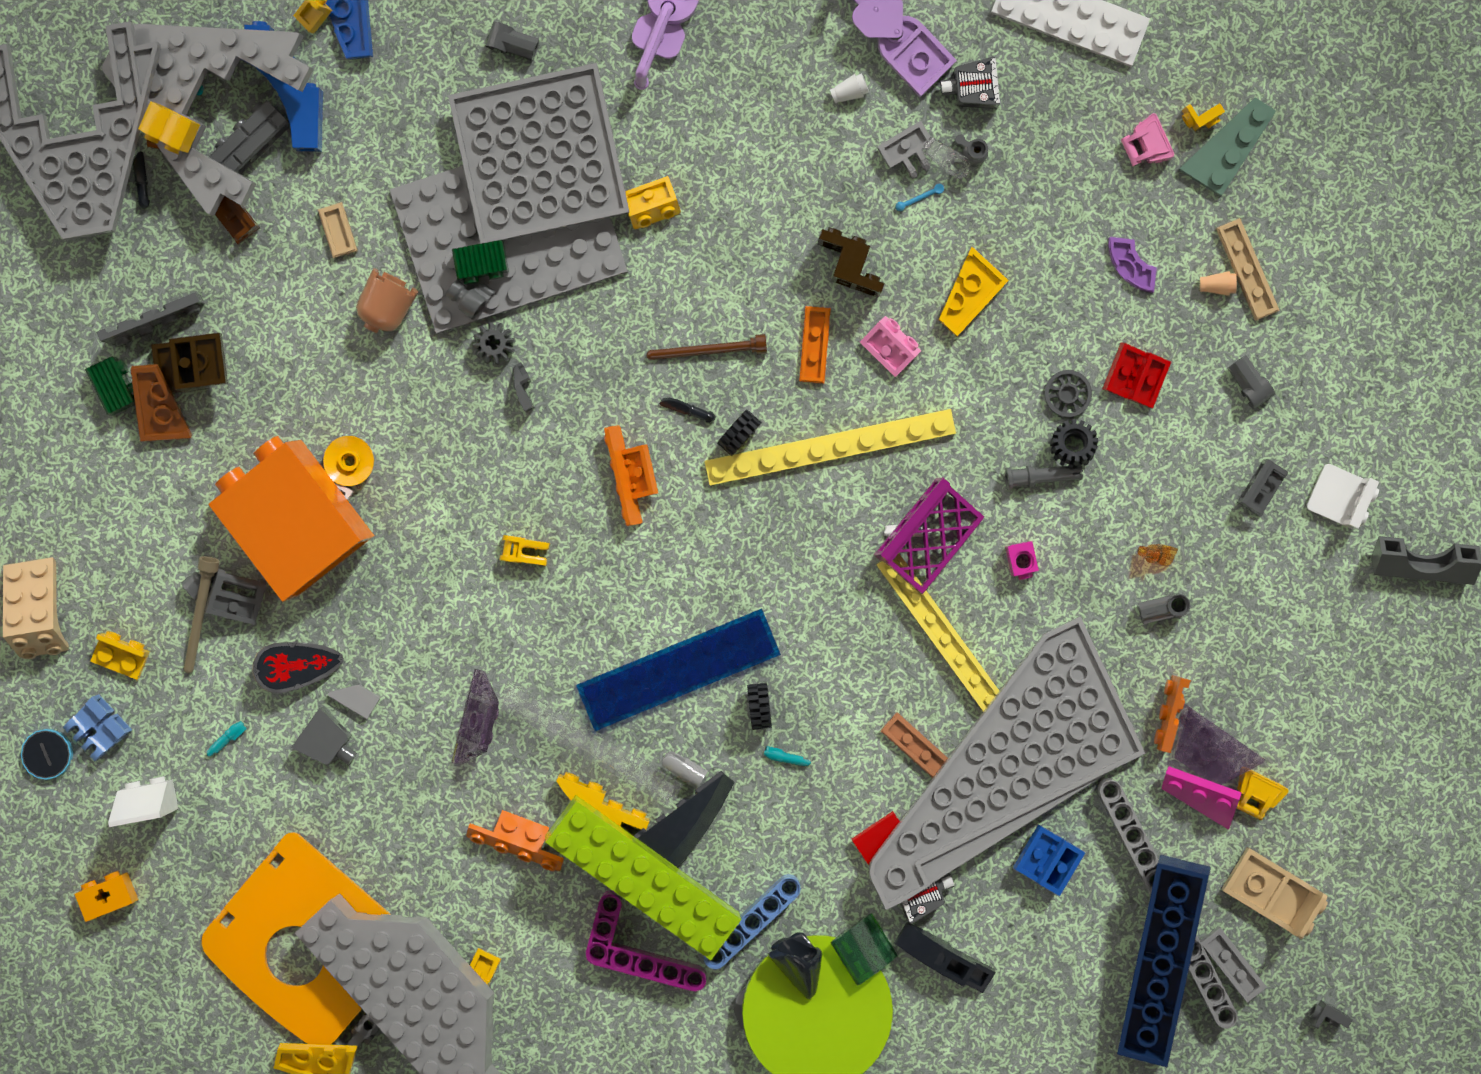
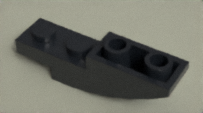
(943, 958)

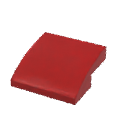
(1136, 375)
(874, 836)

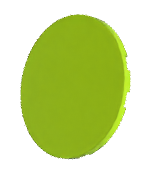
(830, 1033)

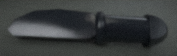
(140, 178)
(685, 408)

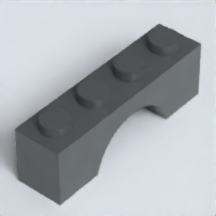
(1455, 565)

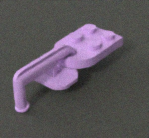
(660, 33)
(915, 55)

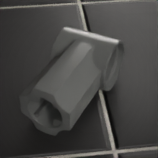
(511, 41)
(1253, 386)
(1161, 608)

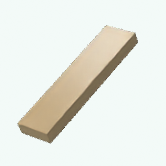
(1247, 269)

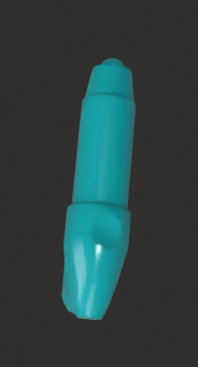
(230, 734)
(779, 755)

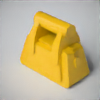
(1260, 789)

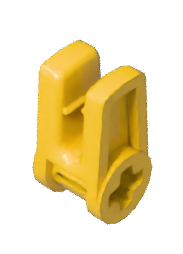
(519, 544)

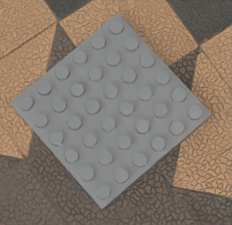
(538, 154)

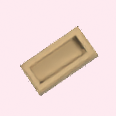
(337, 230)

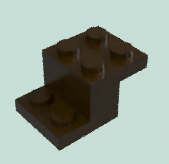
(851, 262)
(192, 362)

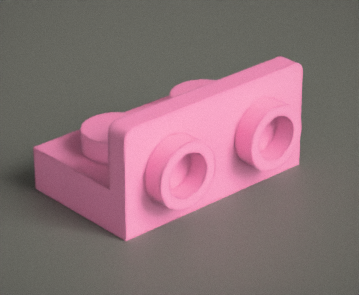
(890, 345)

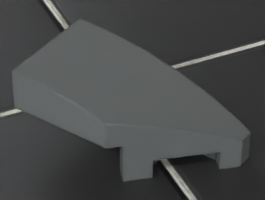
(521, 378)

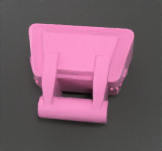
(1151, 140)

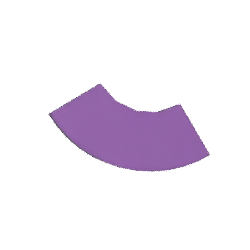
(1129, 264)

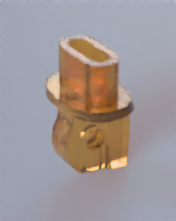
(1158, 553)

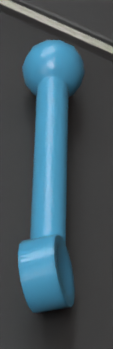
(900, 206)

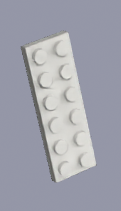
(1083, 23)

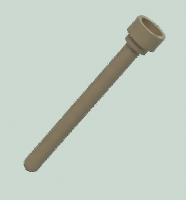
(208, 567)

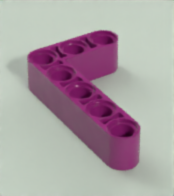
(636, 955)

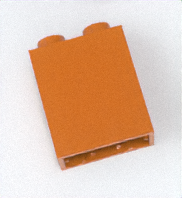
(289, 517)

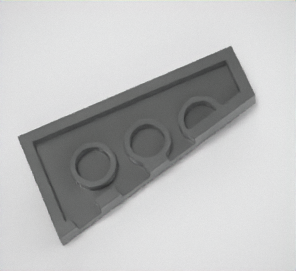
(150, 319)

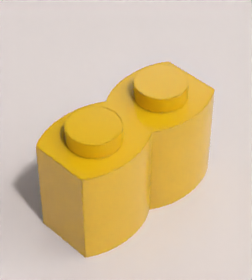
(168, 127)

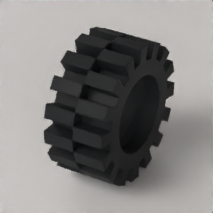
(1079, 431)
(739, 432)
(759, 706)

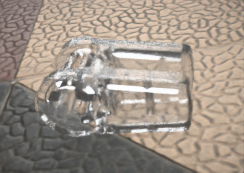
(945, 158)

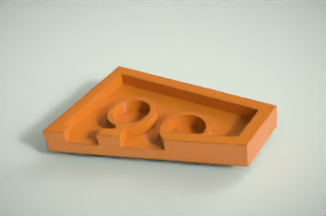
(1174, 704)

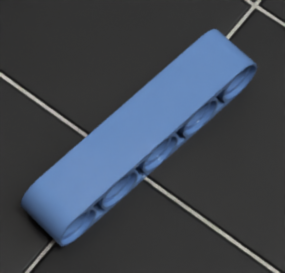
(764, 915)

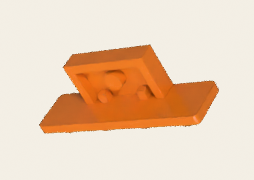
(632, 473)
(518, 837)

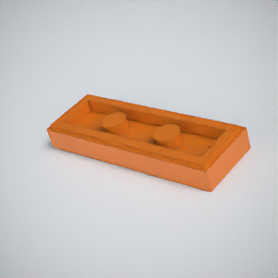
(814, 344)

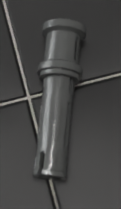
(1030, 476)

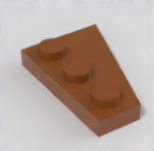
(156, 407)

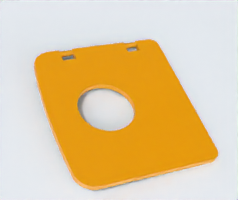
(281, 899)

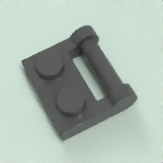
(232, 604)

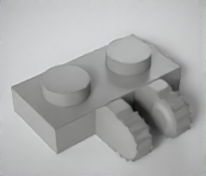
(904, 146)

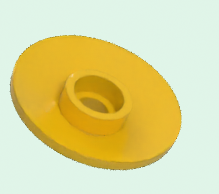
(336, 456)

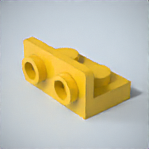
(652, 203)
(119, 655)

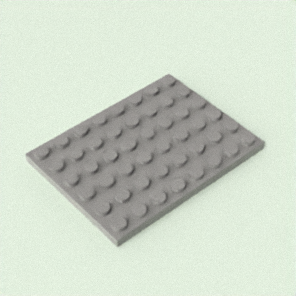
(440, 217)

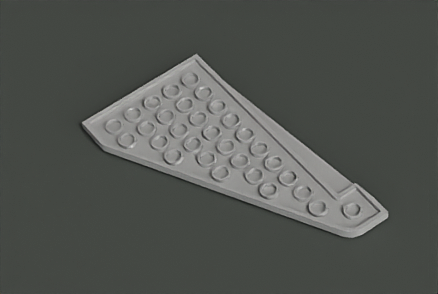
(1028, 751)

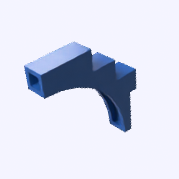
(302, 108)

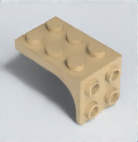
(31, 609)
(1275, 893)

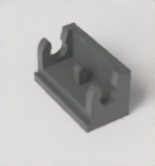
(1262, 487)

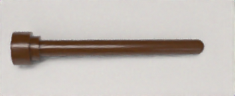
(756, 344)

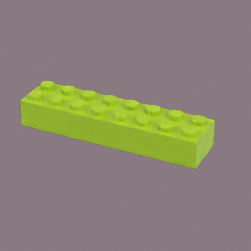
(643, 877)

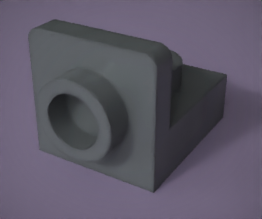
(1332, 1014)

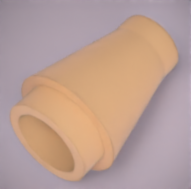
(1221, 283)

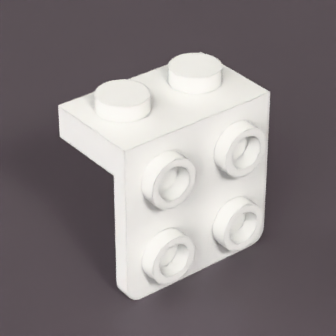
(1342, 496)

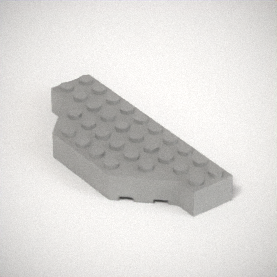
(408, 985)

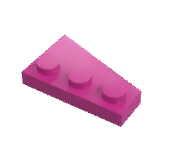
(1203, 795)

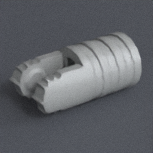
(684, 769)

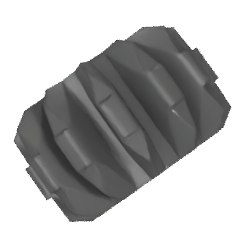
(499, 336)

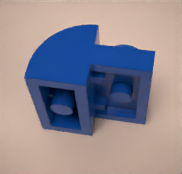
(1049, 860)

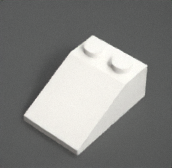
(143, 802)

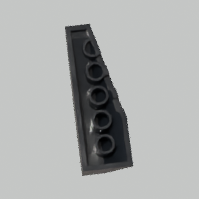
(683, 828)

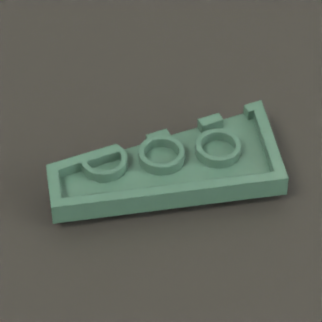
(1227, 150)

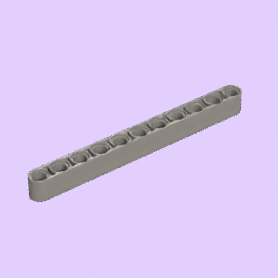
(1145, 871)

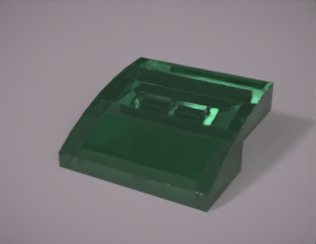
(864, 949)

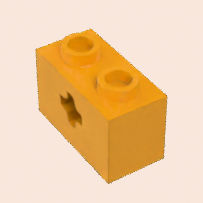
(94, 905)

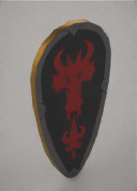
(293, 665)

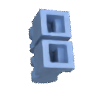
(95, 716)

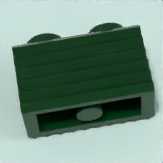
(480, 261)
(112, 385)

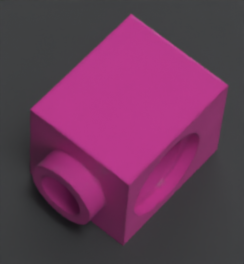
(1022, 548)

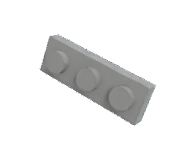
(1233, 964)

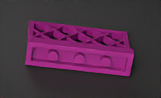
(914, 519)

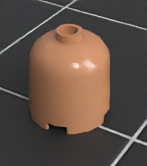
(384, 302)

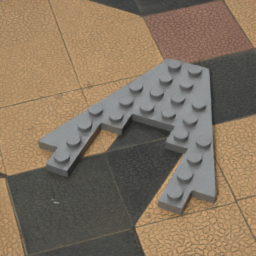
(180, 70)
(83, 174)

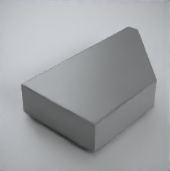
(357, 699)

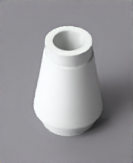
(850, 89)

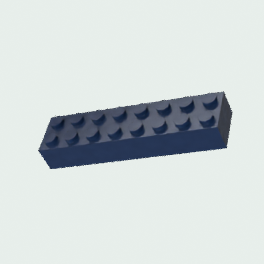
(1163, 960)

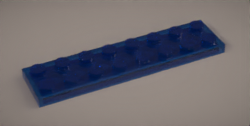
(678, 669)

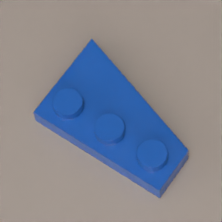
(352, 27)

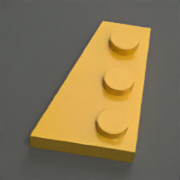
(971, 292)
(315, 1058)

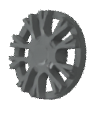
(1068, 393)

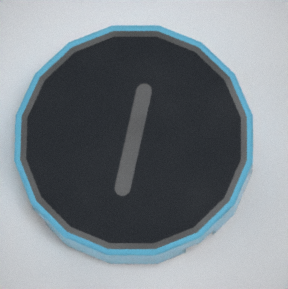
(46, 754)

